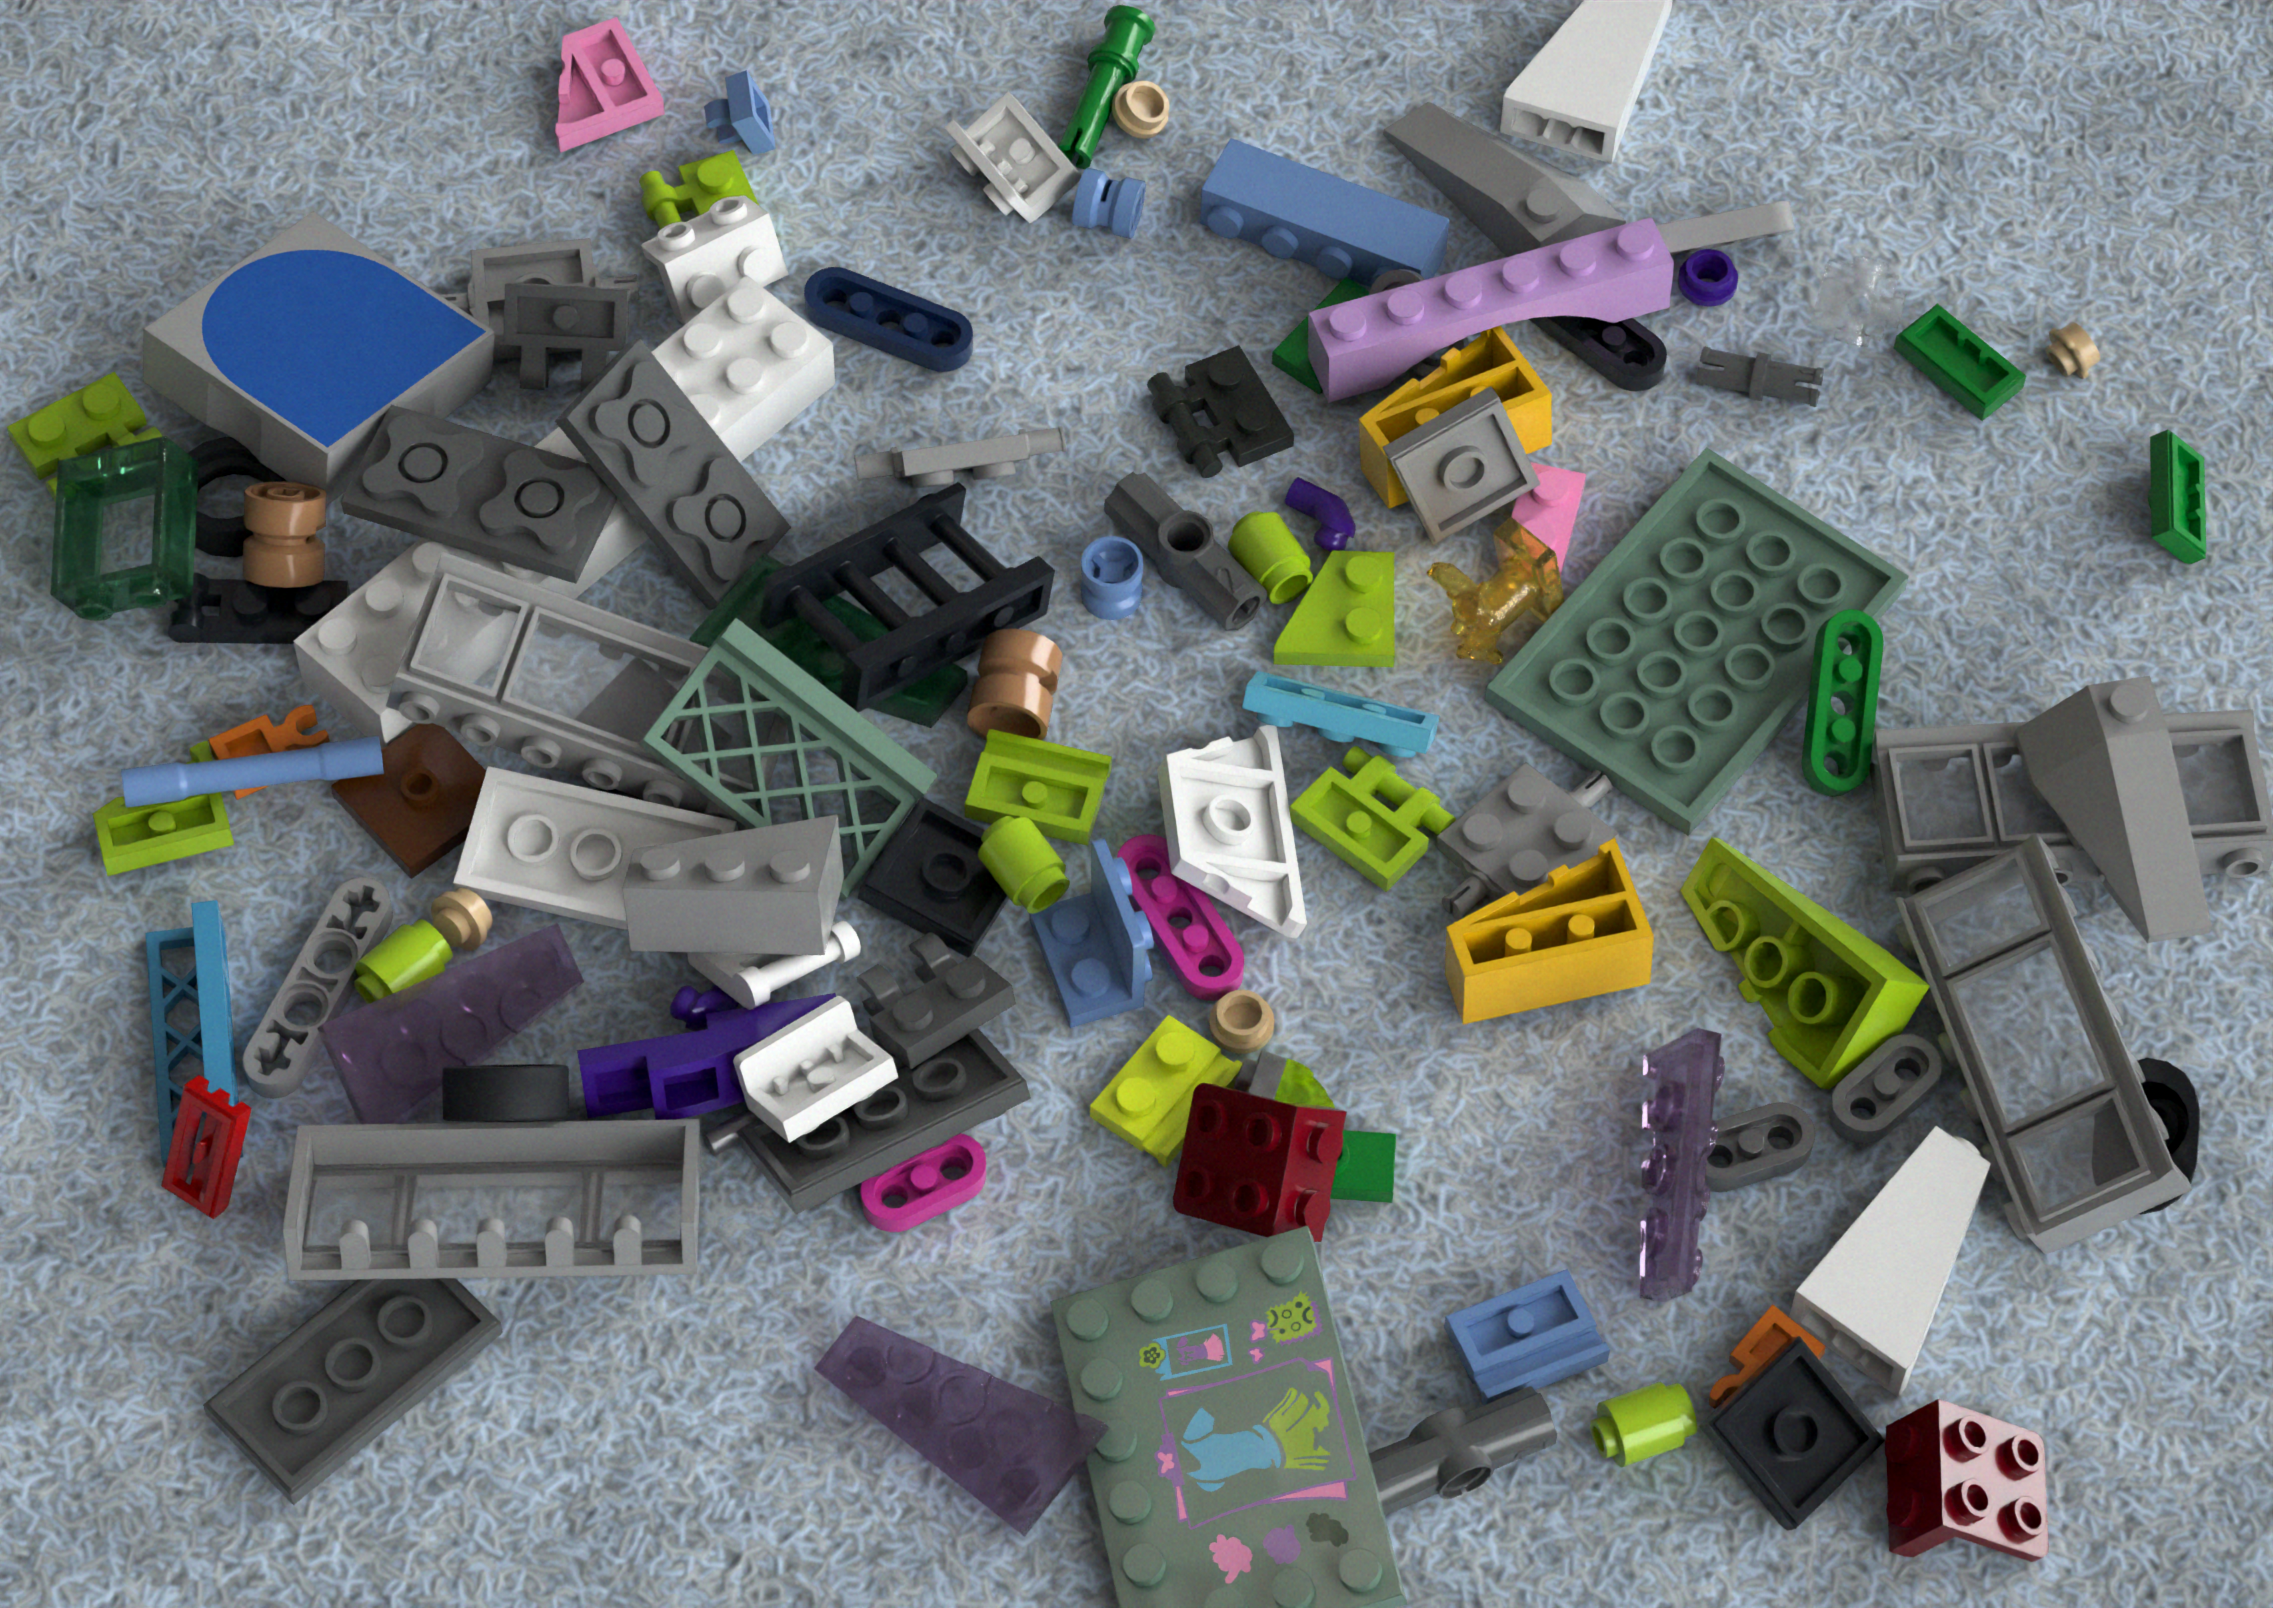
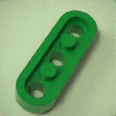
(1854, 682)

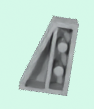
(738, 891)

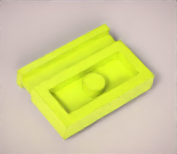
(1155, 1089)

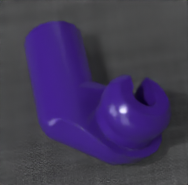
(1325, 508)
(692, 1006)

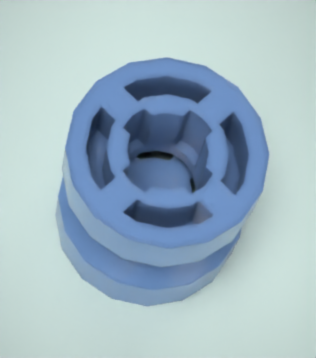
(1108, 203)
(1111, 578)

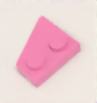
(602, 86)

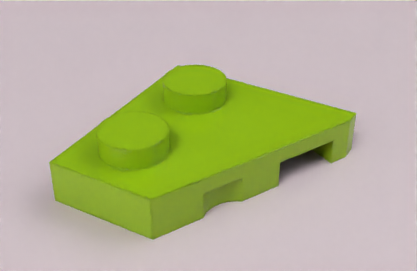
(1344, 615)
(162, 831)

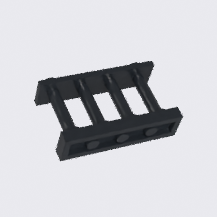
(916, 643)

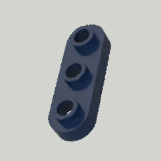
(872, 303)

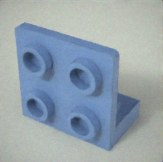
(1097, 944)

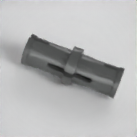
(1760, 376)

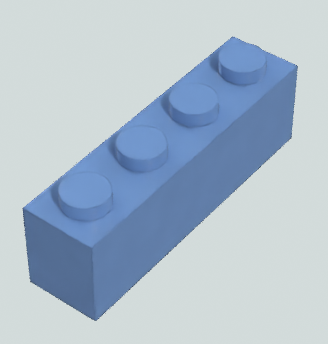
(1318, 217)

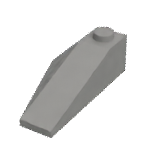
(1498, 186)
(2117, 789)

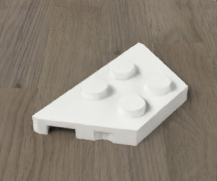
(1234, 827)

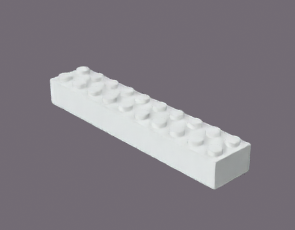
(739, 363)

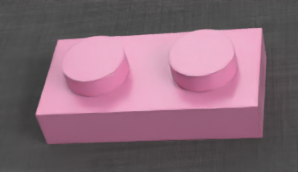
(1551, 508)

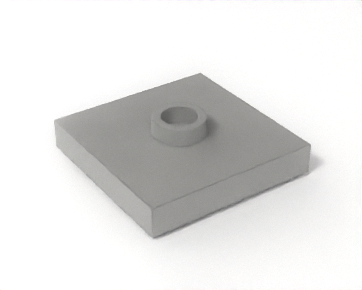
(1462, 465)

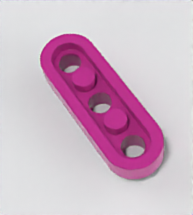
(1190, 948)

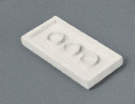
(565, 844)

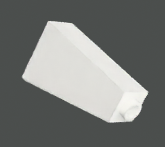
(1587, 78)
(1891, 1266)

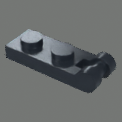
(251, 611)

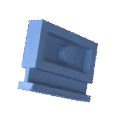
(1526, 1337)

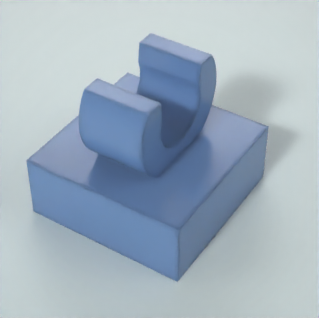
(742, 115)

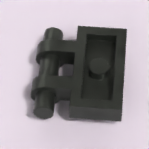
(1236, 404)

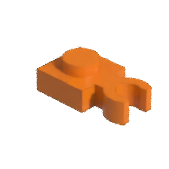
(261, 737)
(1757, 1347)

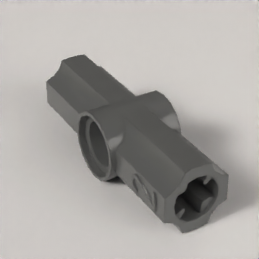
(1205, 573)
(1461, 1449)

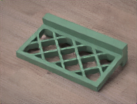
(806, 709)

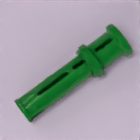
(1110, 68)

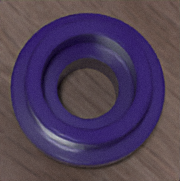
(1711, 265)

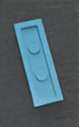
(1340, 714)

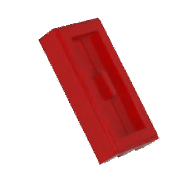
(214, 1156)

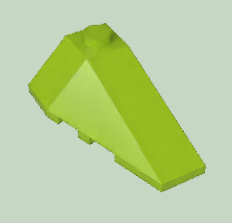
(1814, 975)

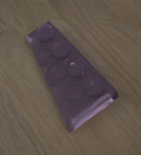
(398, 1045)
(1684, 1136)
(977, 1429)

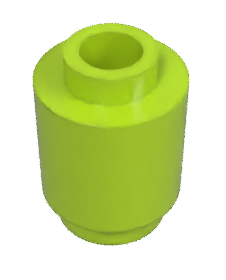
(1271, 555)
(1023, 863)
(401, 961)
(1643, 1423)

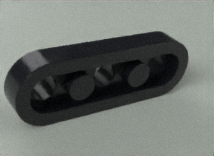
(1611, 348)

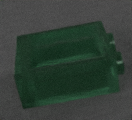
(112, 477)

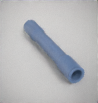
(178, 781)

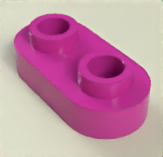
(924, 1186)

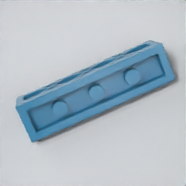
(215, 1011)

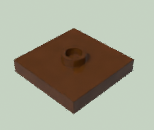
(420, 801)

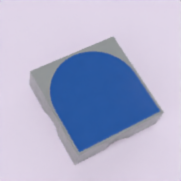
(311, 351)

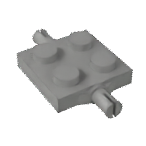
(539, 263)
(985, 457)
(1522, 835)

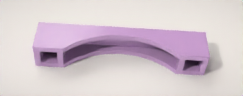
(1384, 334)

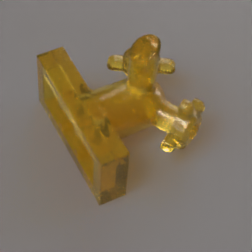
(1524, 581)

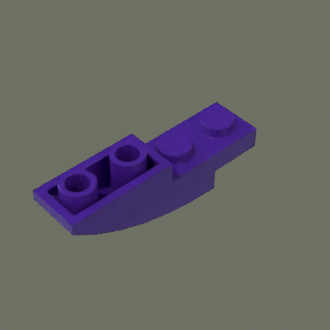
(683, 1071)

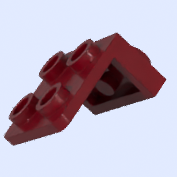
(1258, 1162)
(1966, 1480)

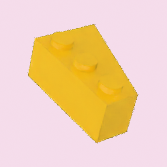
(1462, 374)
(1552, 944)

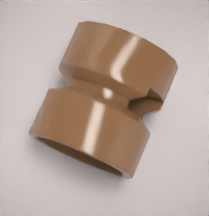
(284, 534)
(1015, 684)

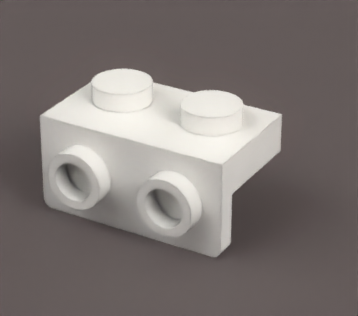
(1016, 156)
(714, 253)
(812, 1070)

